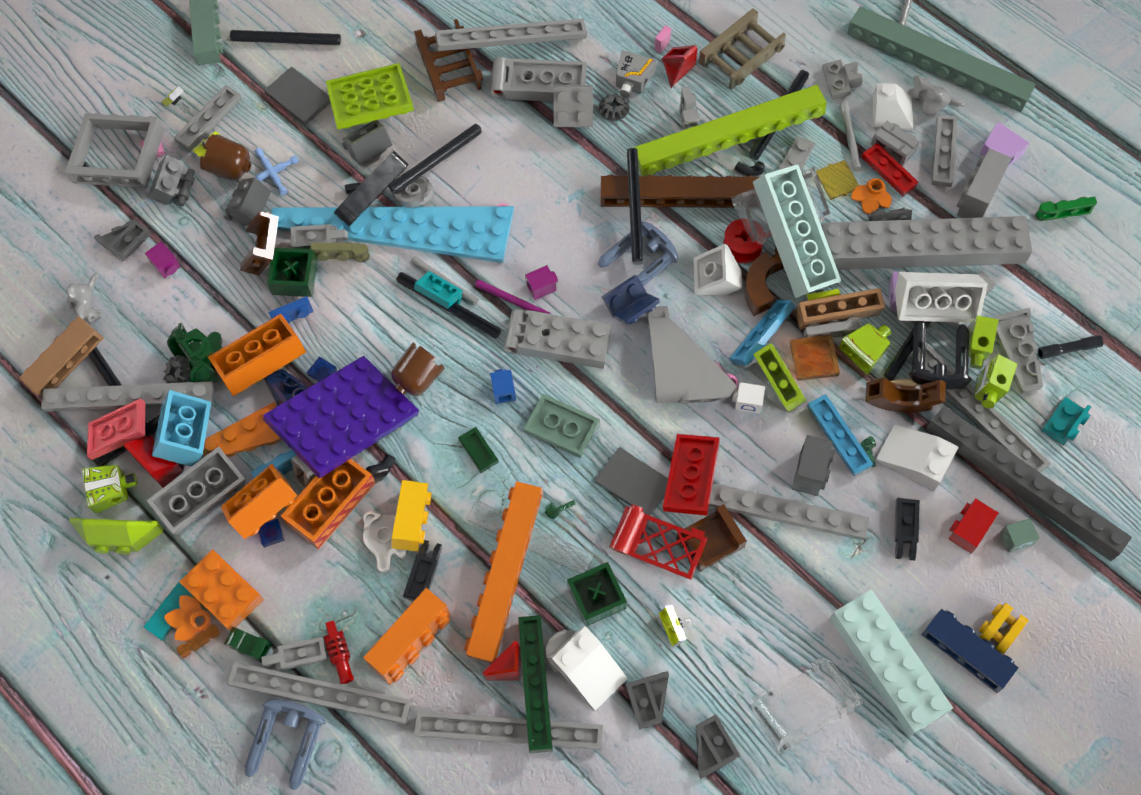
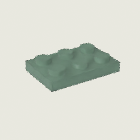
(561, 425)

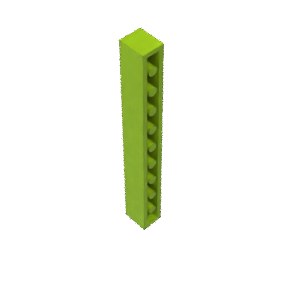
(730, 130)

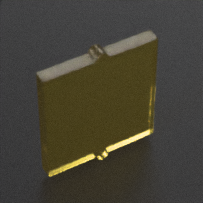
(837, 179)

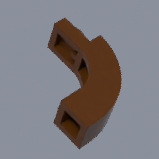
(756, 292)
(902, 398)

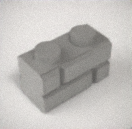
(896, 142)

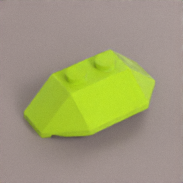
(116, 535)

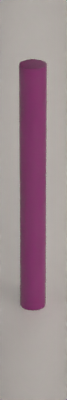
(508, 297)

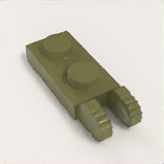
(341, 251)

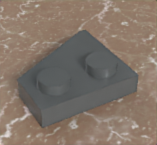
(124, 239)
(648, 699)
(713, 746)

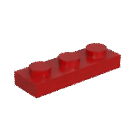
(889, 169)

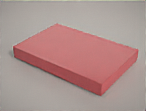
(116, 429)

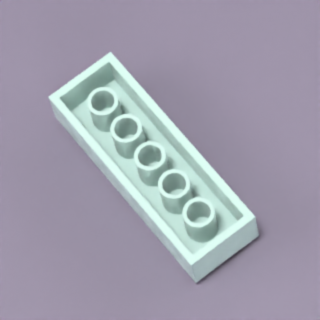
(796, 230)
(890, 663)

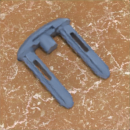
(657, 241)
(294, 712)

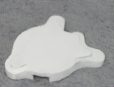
(378, 539)

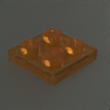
(814, 357)

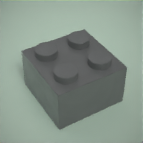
(813, 465)

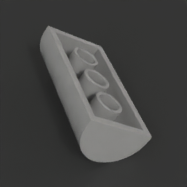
(196, 490)

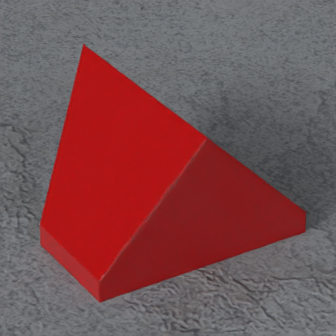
(679, 62)
(506, 666)

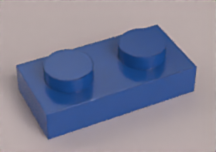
(294, 310)

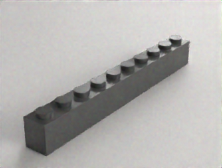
(1030, 484)

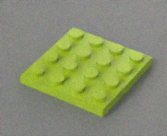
(369, 96)

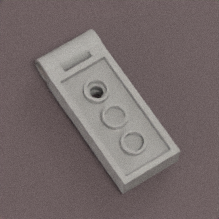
(533, 78)
(567, 339)

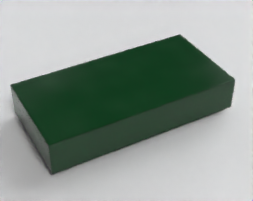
(478, 450)

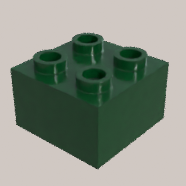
(292, 272)
(596, 594)

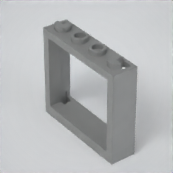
(115, 177)

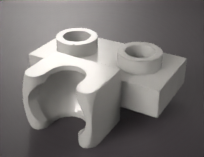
(841, 78)
(689, 115)

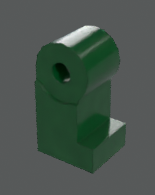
(247, 644)

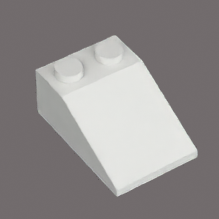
(917, 455)
(588, 667)

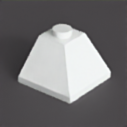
(892, 105)
(717, 272)

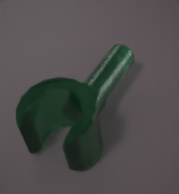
(867, 444)
(553, 511)

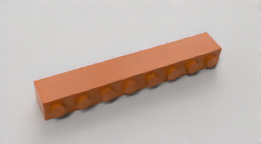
(504, 573)

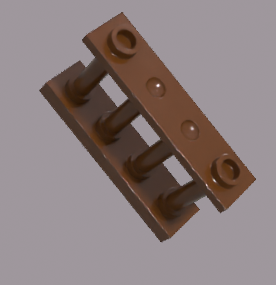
(434, 72)

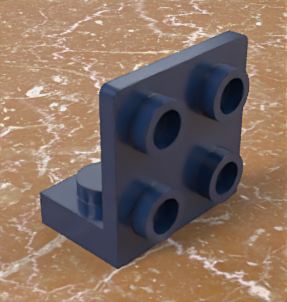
(629, 301)

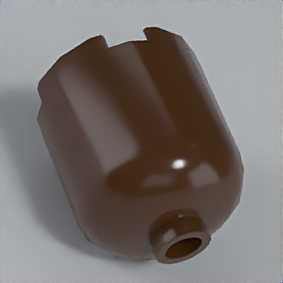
(225, 158)
(415, 371)

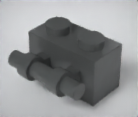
(367, 142)
(167, 179)
(247, 201)

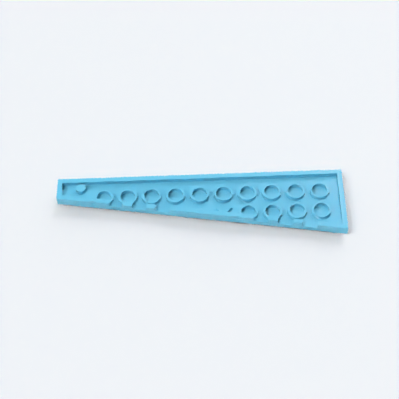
(452, 231)

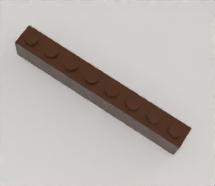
(676, 191)

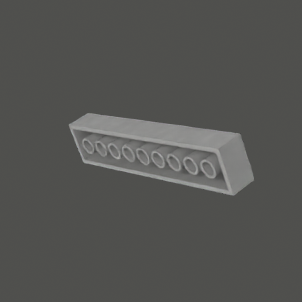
(928, 242)

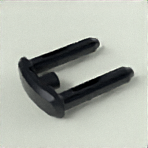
(921, 376)

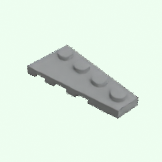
(1017, 344)

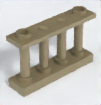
(736, 33)

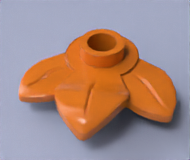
(871, 198)
(184, 618)

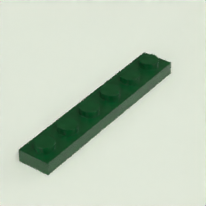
(535, 684)

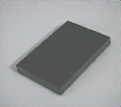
(298, 95)
(633, 481)

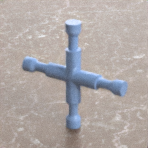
(271, 171)

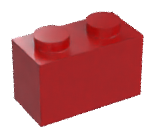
(973, 525)

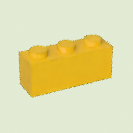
(411, 516)

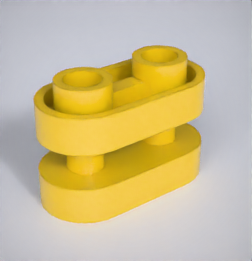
(990, 629)

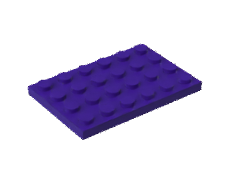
(340, 416)

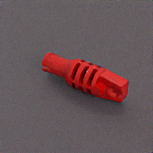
(338, 652)

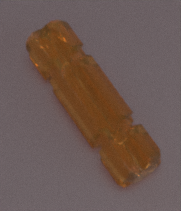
(198, 641)

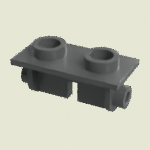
(898, 214)

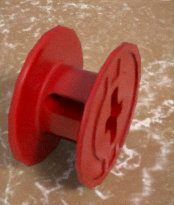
(740, 243)

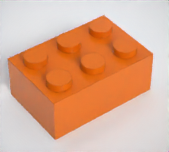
(258, 501)
(221, 590)

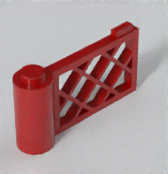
(629, 537)

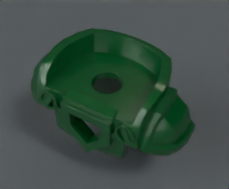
(196, 353)

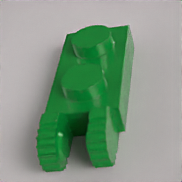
(1066, 208)

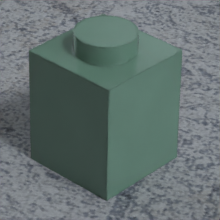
(1019, 535)

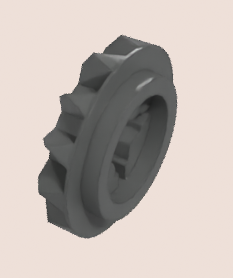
(621, 111)
(182, 372)

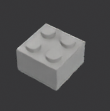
(573, 105)

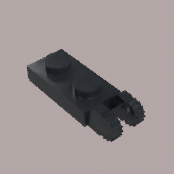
(906, 526)
(422, 571)

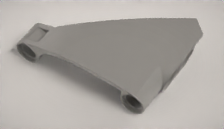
(681, 367)

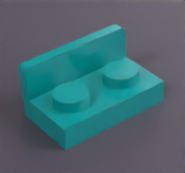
(438, 289)
(1065, 420)

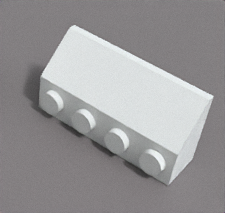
(939, 296)

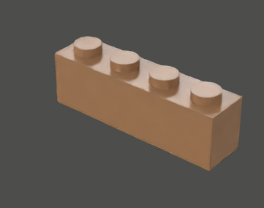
(840, 307)
(61, 356)

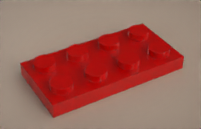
(691, 474)

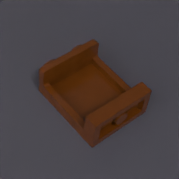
(261, 255)
(722, 535)

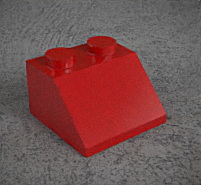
(160, 469)

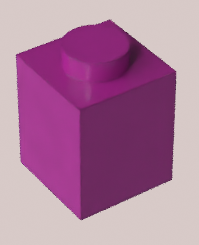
(162, 260)
(541, 282)

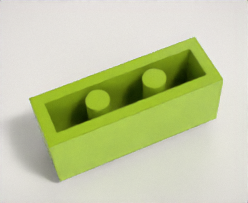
(780, 377)

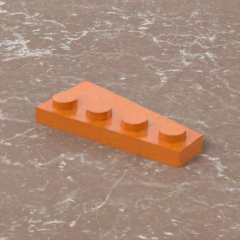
(243, 435)

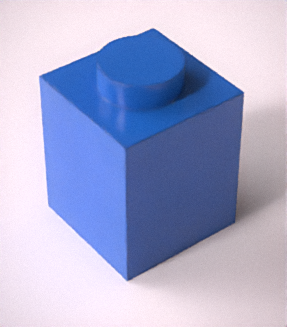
(503, 386)

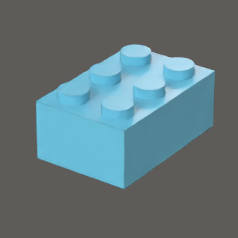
(181, 428)

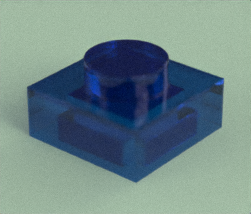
(321, 369)
(271, 533)

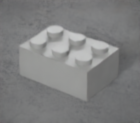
(982, 184)

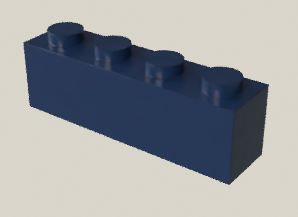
(970, 651)

